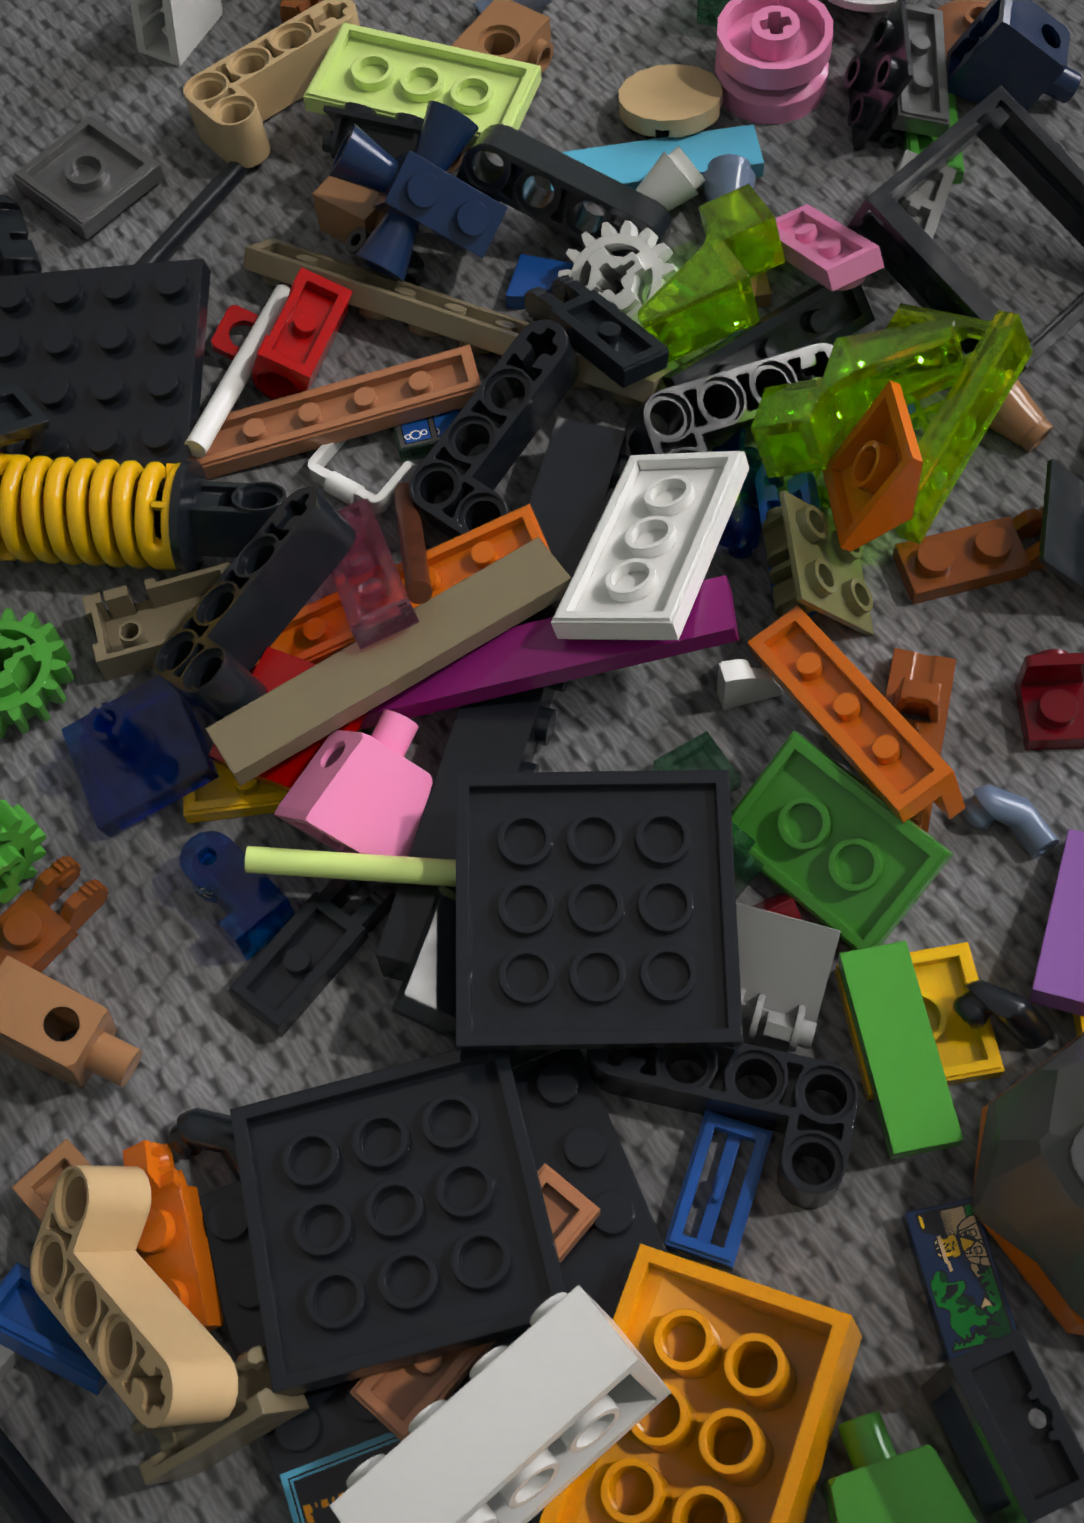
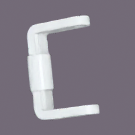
(349, 490)

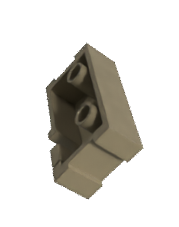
(134, 632)

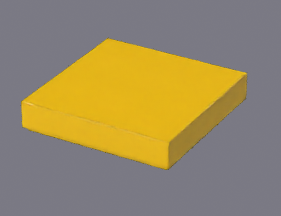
(963, 1051)

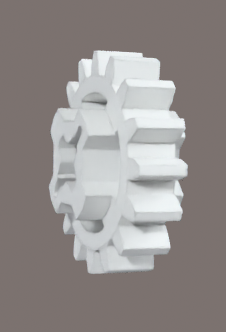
(637, 269)

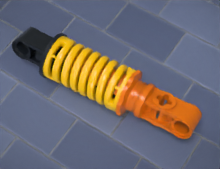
(126, 513)

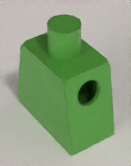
(888, 1485)

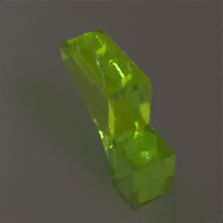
(713, 289)
(808, 419)

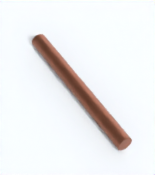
(412, 546)

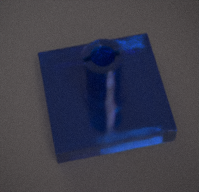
(138, 755)

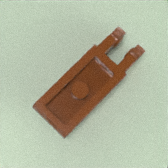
(969, 557)
(35, 931)

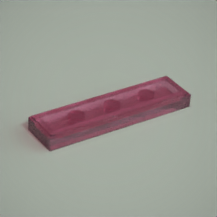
(370, 581)

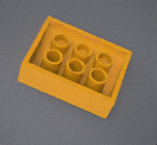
(747, 1407)

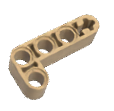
(261, 80)
(120, 1308)

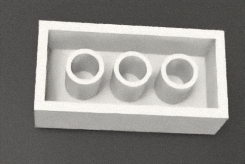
(516, 1428)

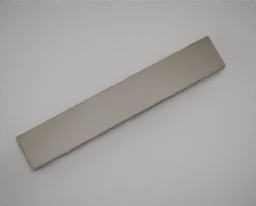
(363, 678)

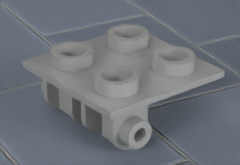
(782, 977)

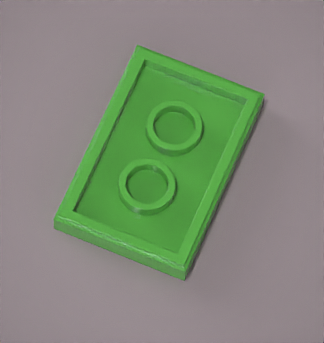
(836, 844)

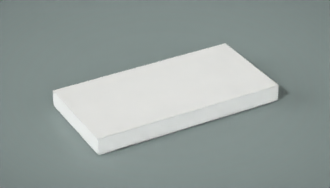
(652, 547)

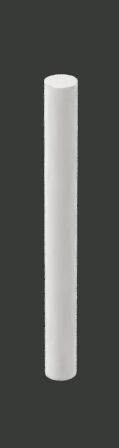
(235, 376)

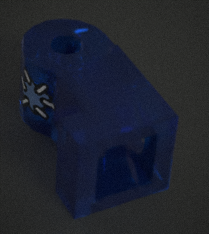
(251, 900)

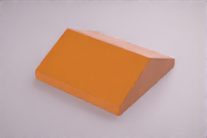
(875, 472)

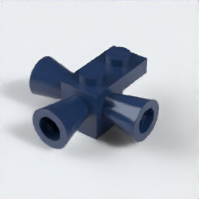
(418, 192)

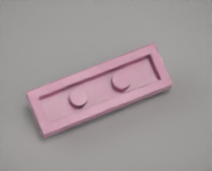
(827, 249)

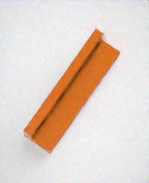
(856, 717)

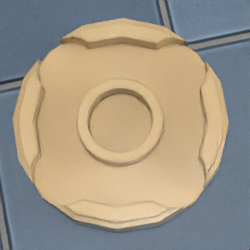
(670, 99)

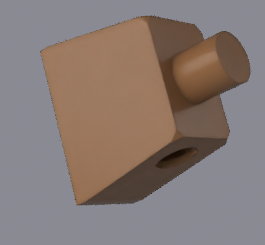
(42, 1011)

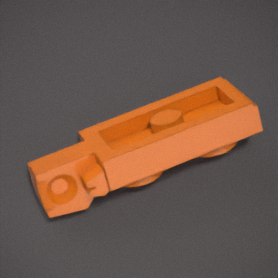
(175, 1233)

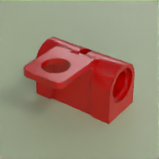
(299, 338)

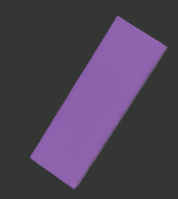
(1060, 964)

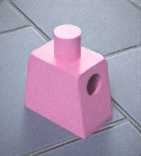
(362, 791)

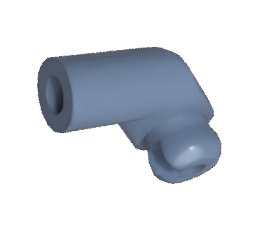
(1014, 811)

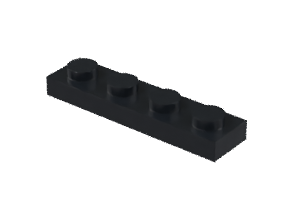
(803, 321)

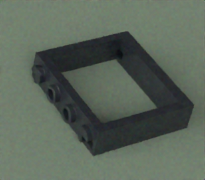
(922, 264)

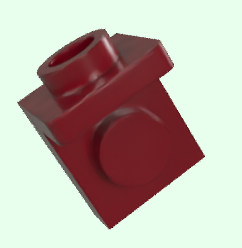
(1051, 700)

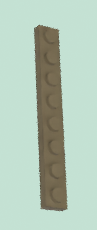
(424, 310)

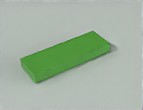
(899, 1050)

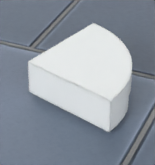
(742, 685)

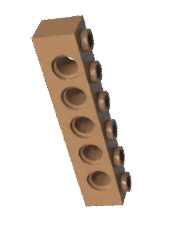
(500, 30)

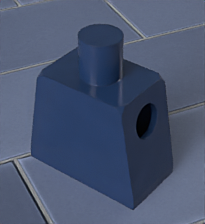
(1015, 48)

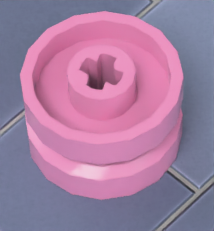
(773, 58)

